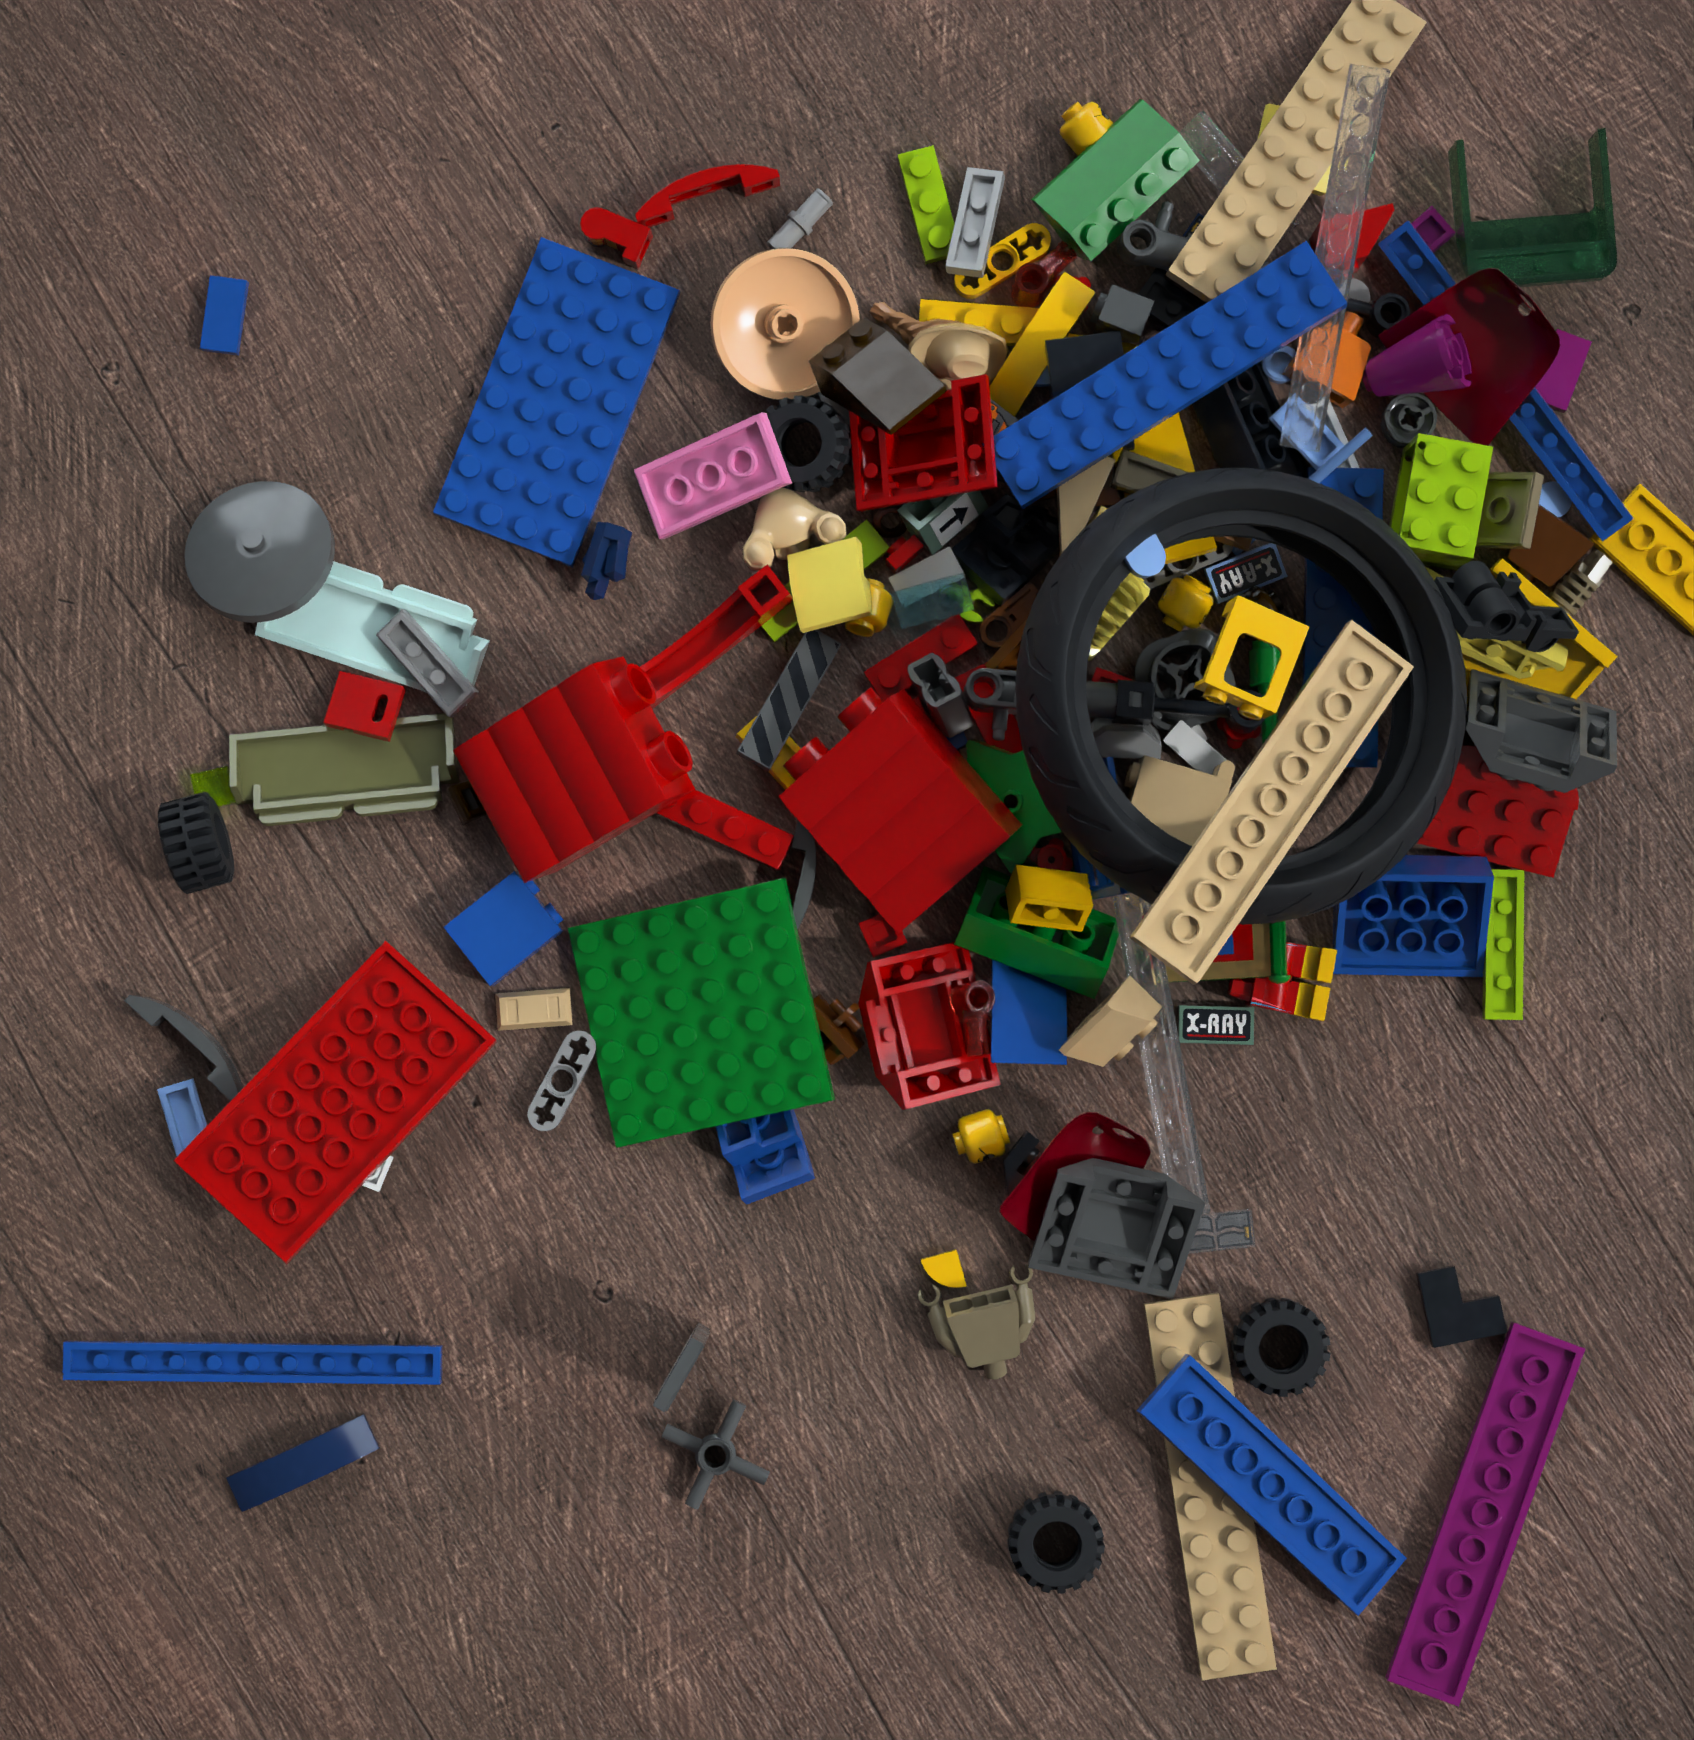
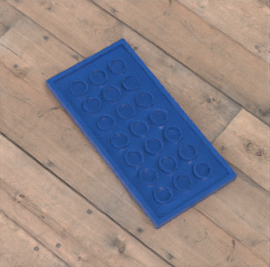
(556, 402)

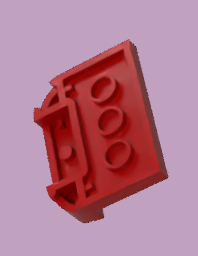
(1501, 818)

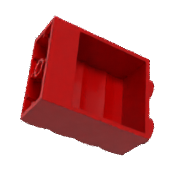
(576, 767)
(896, 806)

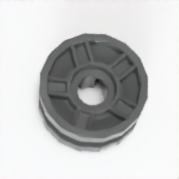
(1413, 405)

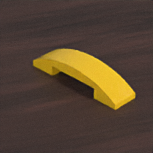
(1028, 357)

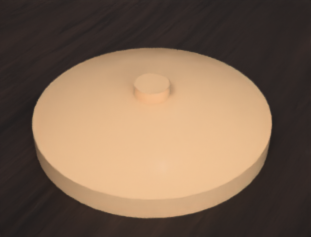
(778, 316)

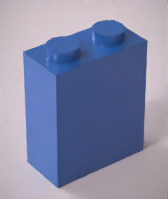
(505, 928)

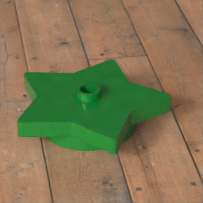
(1006, 775)

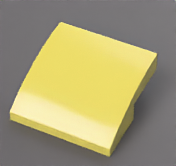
(829, 584)

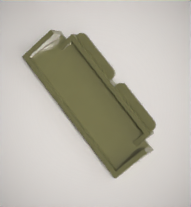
(325, 770)

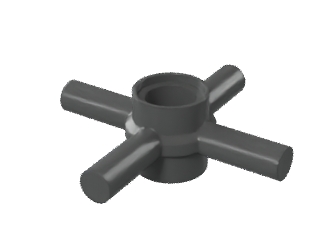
(709, 1469)

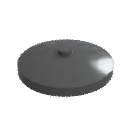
(259, 551)

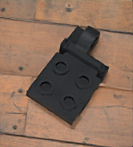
(1499, 609)

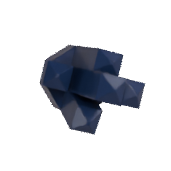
(605, 558)

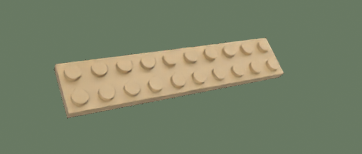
(1290, 152)
(1271, 802)
(1213, 1531)

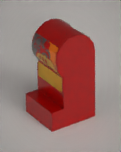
(610, 229)

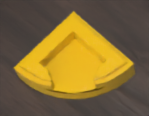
(945, 1269)

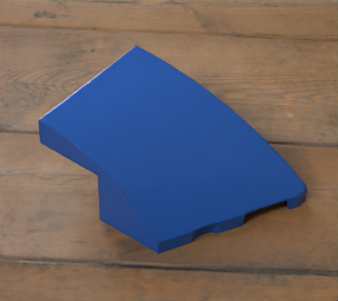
(1026, 1018)
(766, 1154)

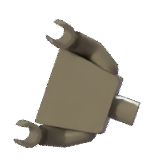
(985, 1325)

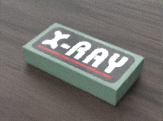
(1216, 1025)

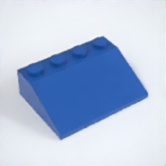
(1417, 920)

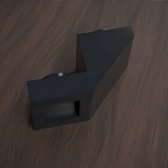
(1020, 1154)

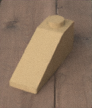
(1077, 500)

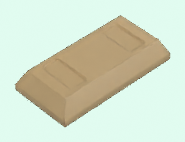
(533, 1009)

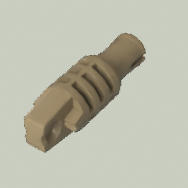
(1580, 582)

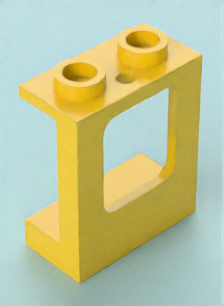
(1265, 625)

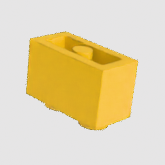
(1049, 898)

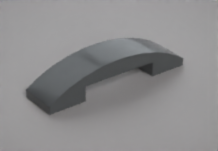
(804, 842)
(156, 1012)

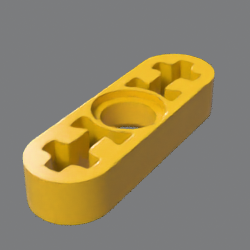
(1030, 255)

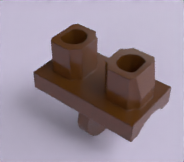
(839, 1027)

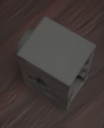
(1121, 312)

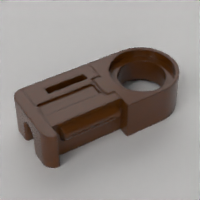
(1011, 614)

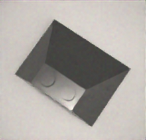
(1539, 733)
(1117, 1227)

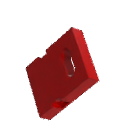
(356, 703)

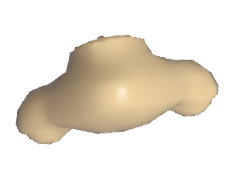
(785, 526)

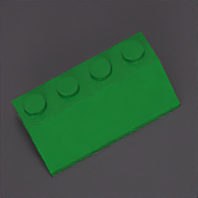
(1115, 180)
(1056, 955)

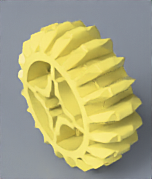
(1118, 610)

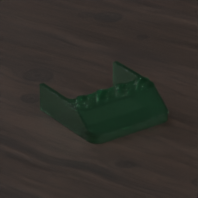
(1541, 247)

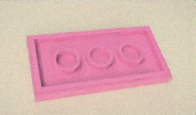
(712, 476)

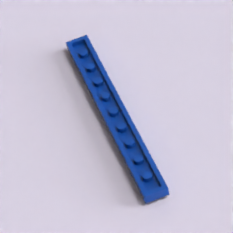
(1534, 416)
(252, 1362)

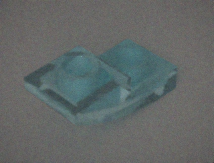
(932, 600)

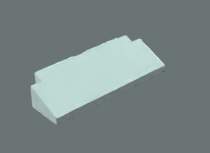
(354, 607)

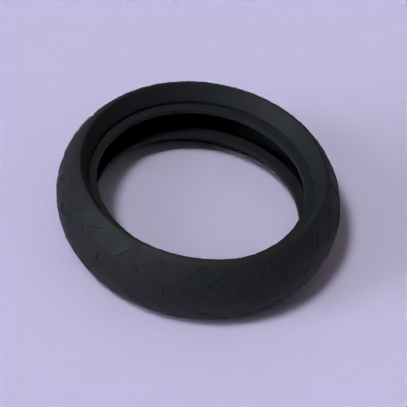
(1360, 556)

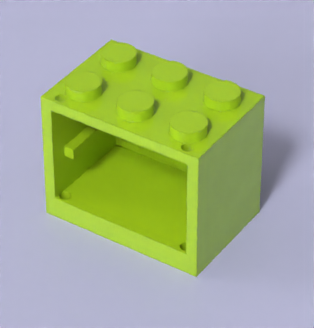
(1441, 499)

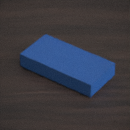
(224, 315)

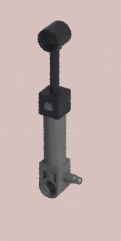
(1121, 701)

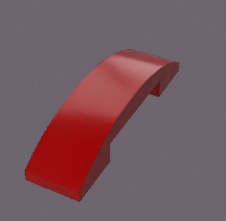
(752, 179)

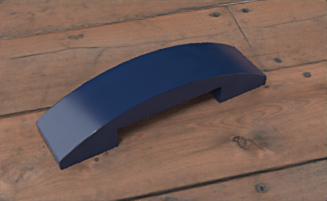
(303, 1463)

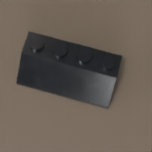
(1240, 428)

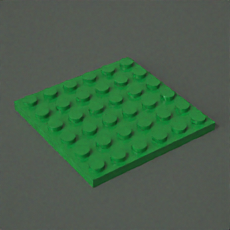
(701, 1013)

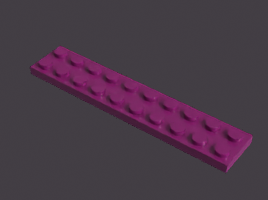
(1485, 1514)

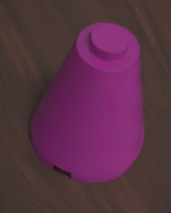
(1421, 362)

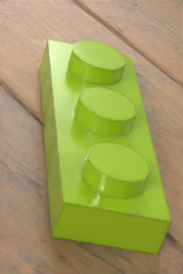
(927, 202)

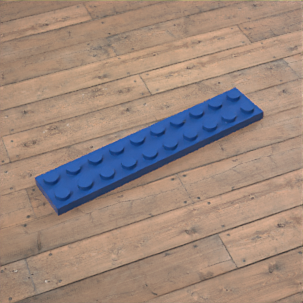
(1166, 374)

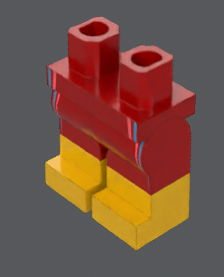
(1292, 997)

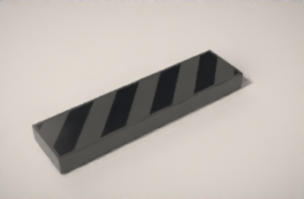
(788, 699)

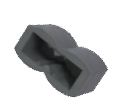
(940, 695)

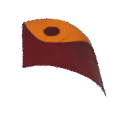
(1504, 349)
(1071, 1145)

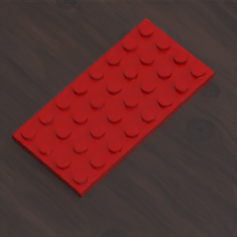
(335, 1102)

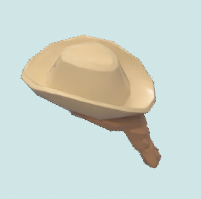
(947, 346)

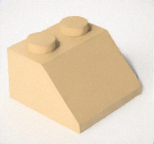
(1113, 1025)

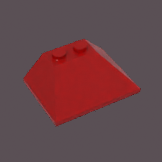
(930, 454)
(914, 1034)

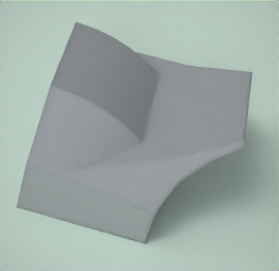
(1126, 740)

